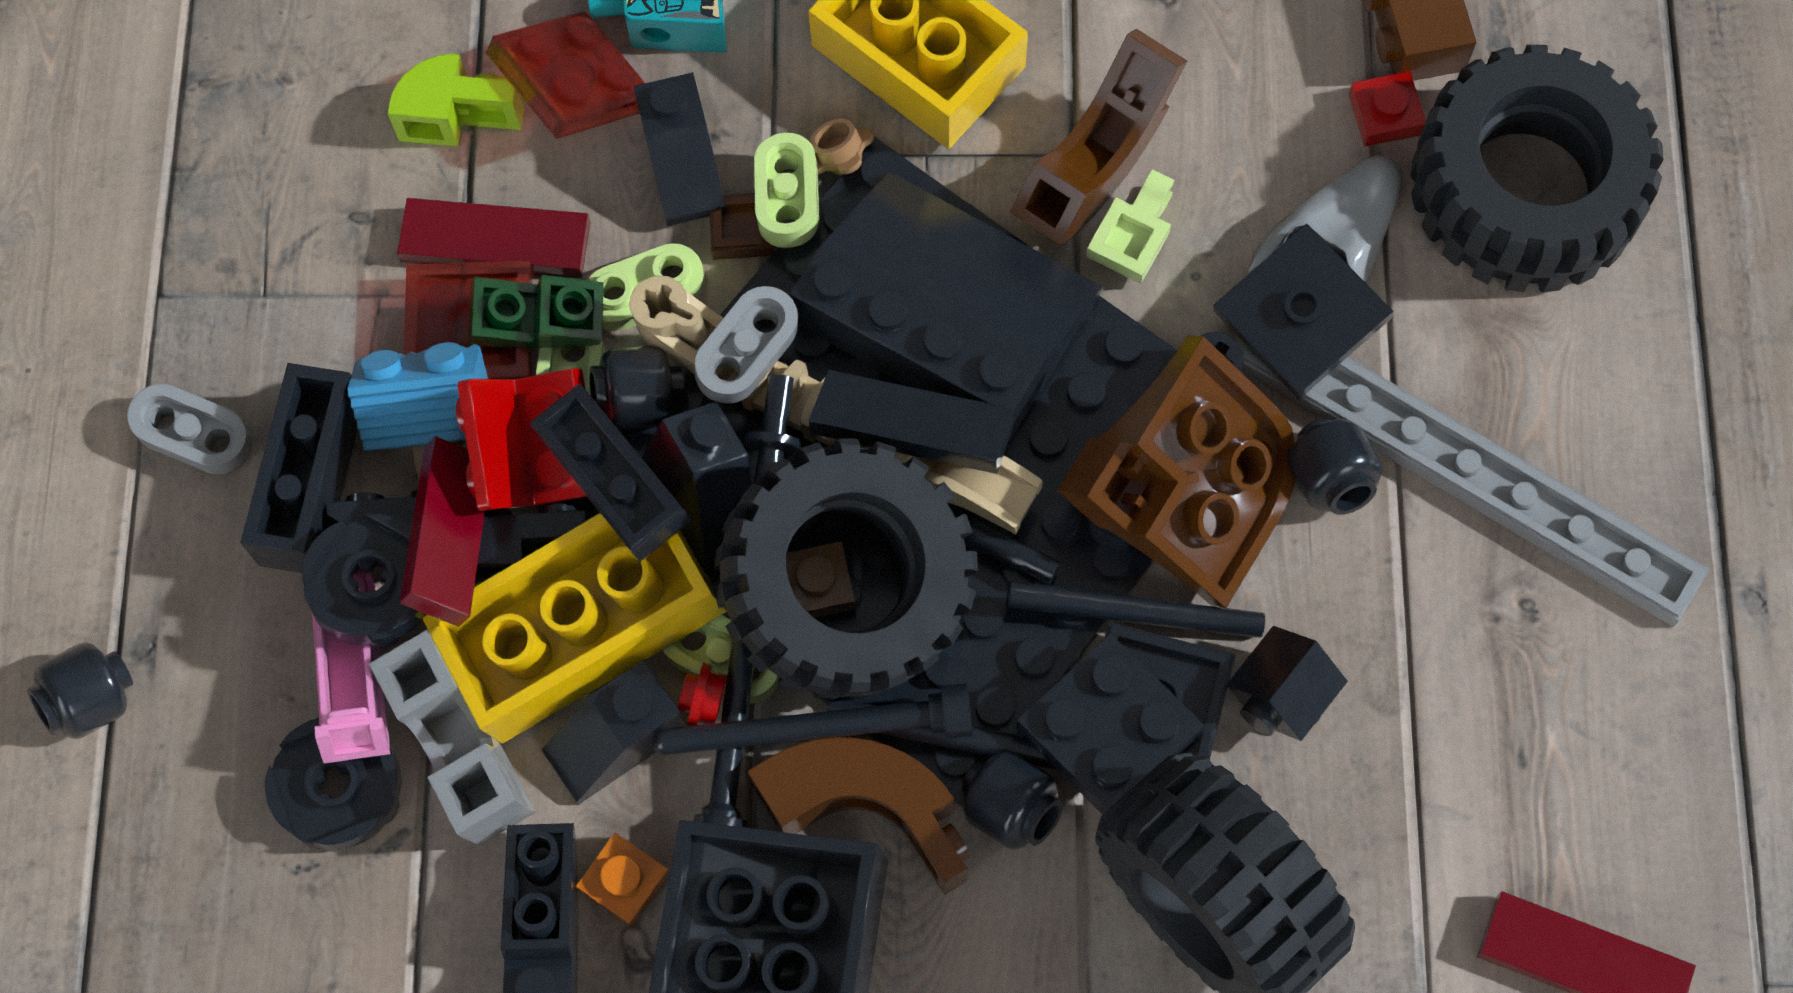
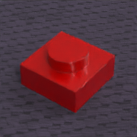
(1387, 108)

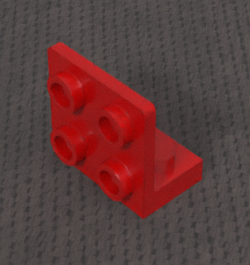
(506, 455)

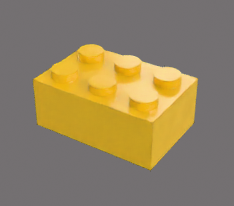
(924, 57)

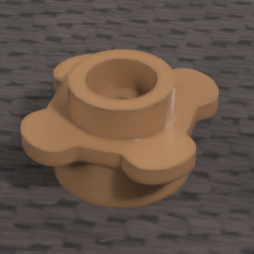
(839, 146)

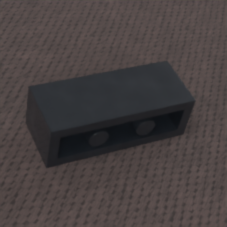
(300, 466)

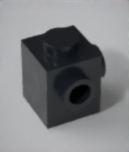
(1286, 684)

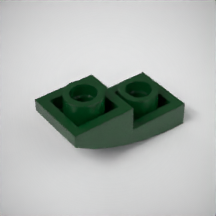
(539, 315)

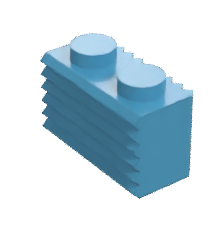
(411, 396)

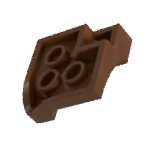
(1191, 472)

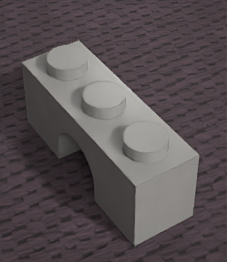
(469, 766)

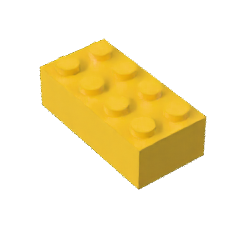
(570, 624)

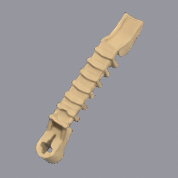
(996, 497)

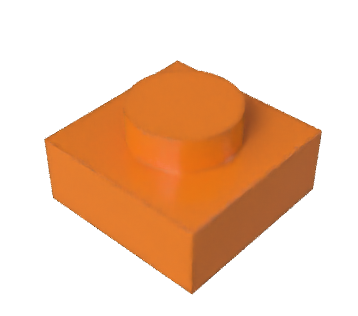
(623, 880)

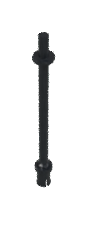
(771, 446)

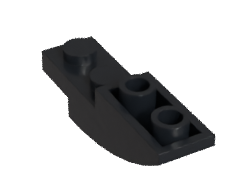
(504, 536)
(540, 909)

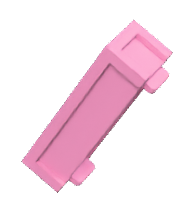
(349, 695)

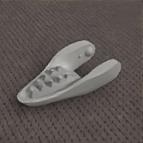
(1346, 214)

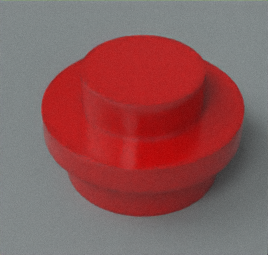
(702, 695)

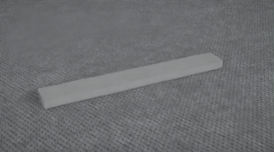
(1502, 487)

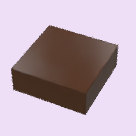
(737, 231)

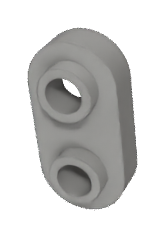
(745, 348)
(193, 431)

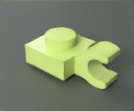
(1134, 233)

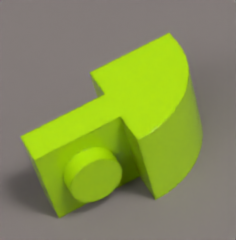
(440, 98)

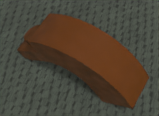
(1100, 151)
(866, 776)

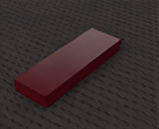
(493, 233)
(443, 537)
(1576, 953)

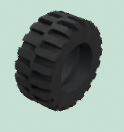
(1566, 104)
(916, 524)
(1224, 880)

